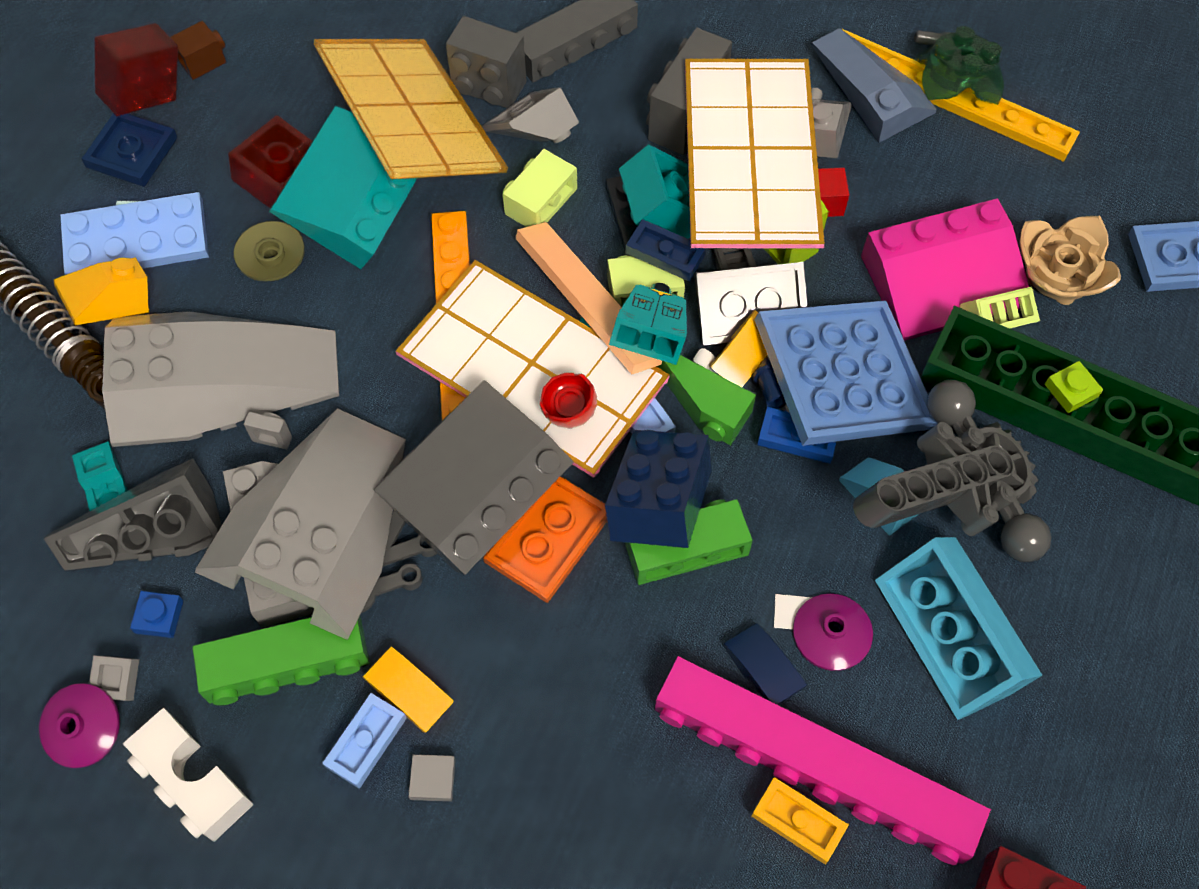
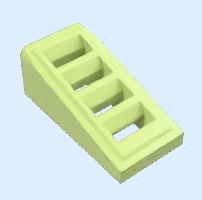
(1027, 304)

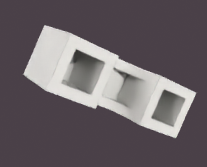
(208, 803)

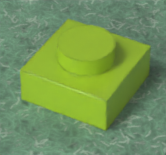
(1073, 387)

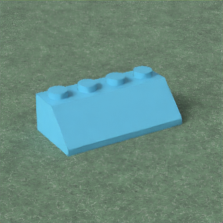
(957, 627)

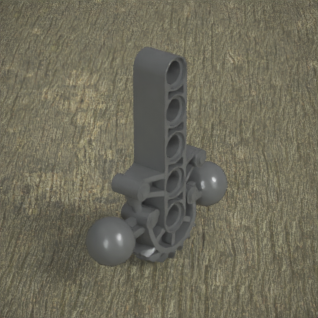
(969, 473)

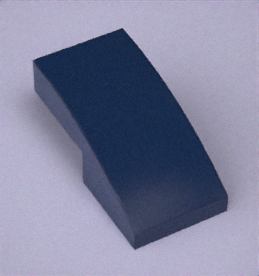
(765, 664)

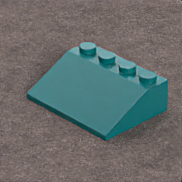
(342, 192)

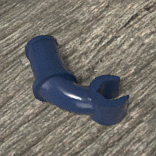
(769, 385)

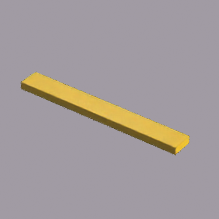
(1003, 118)

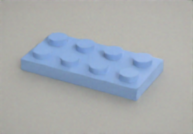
(151, 230)

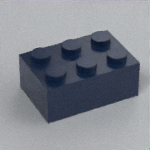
(659, 488)

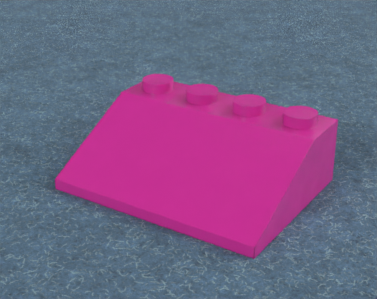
(943, 263)

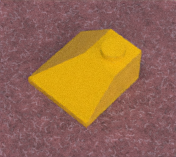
(104, 291)

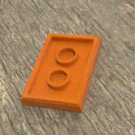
(549, 539)

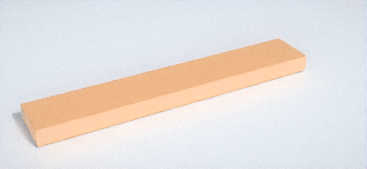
(579, 288)

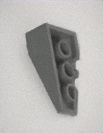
(155, 519)

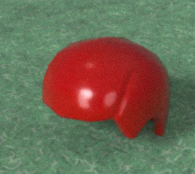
(568, 400)

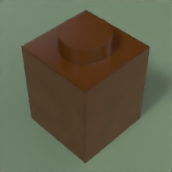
(199, 49)

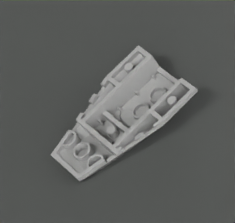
(204, 372)
(315, 523)

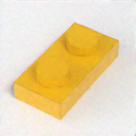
(800, 820)

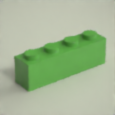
(274, 658)

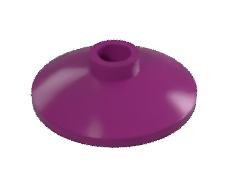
(827, 648)
(95, 728)

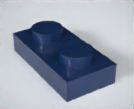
(665, 250)

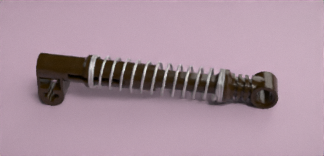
(78, 355)

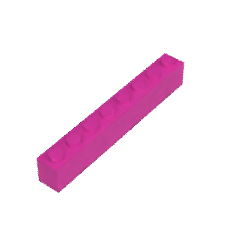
(822, 761)

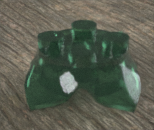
(962, 62)

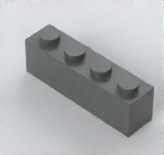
(575, 33)

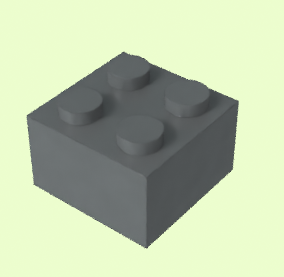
(486, 62)

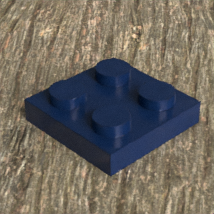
(129, 148)

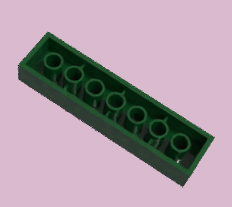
(1123, 428)

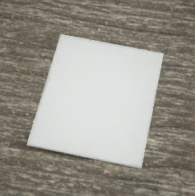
(786, 609)

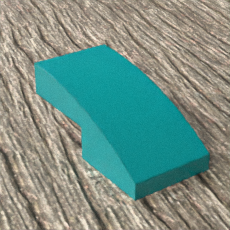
(99, 474)

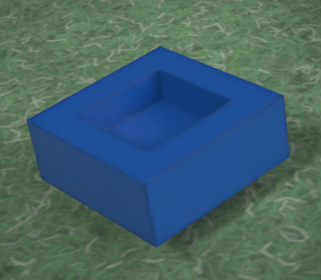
(156, 614)

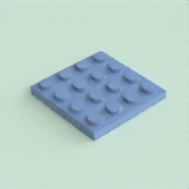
(844, 371)

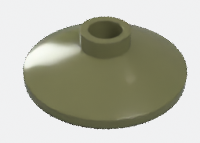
(269, 240)

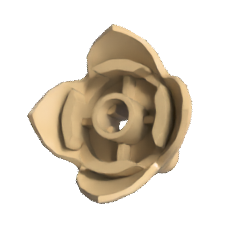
(1068, 259)

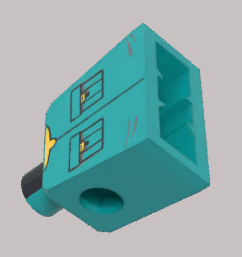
(652, 323)

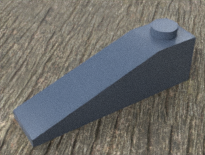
(875, 88)

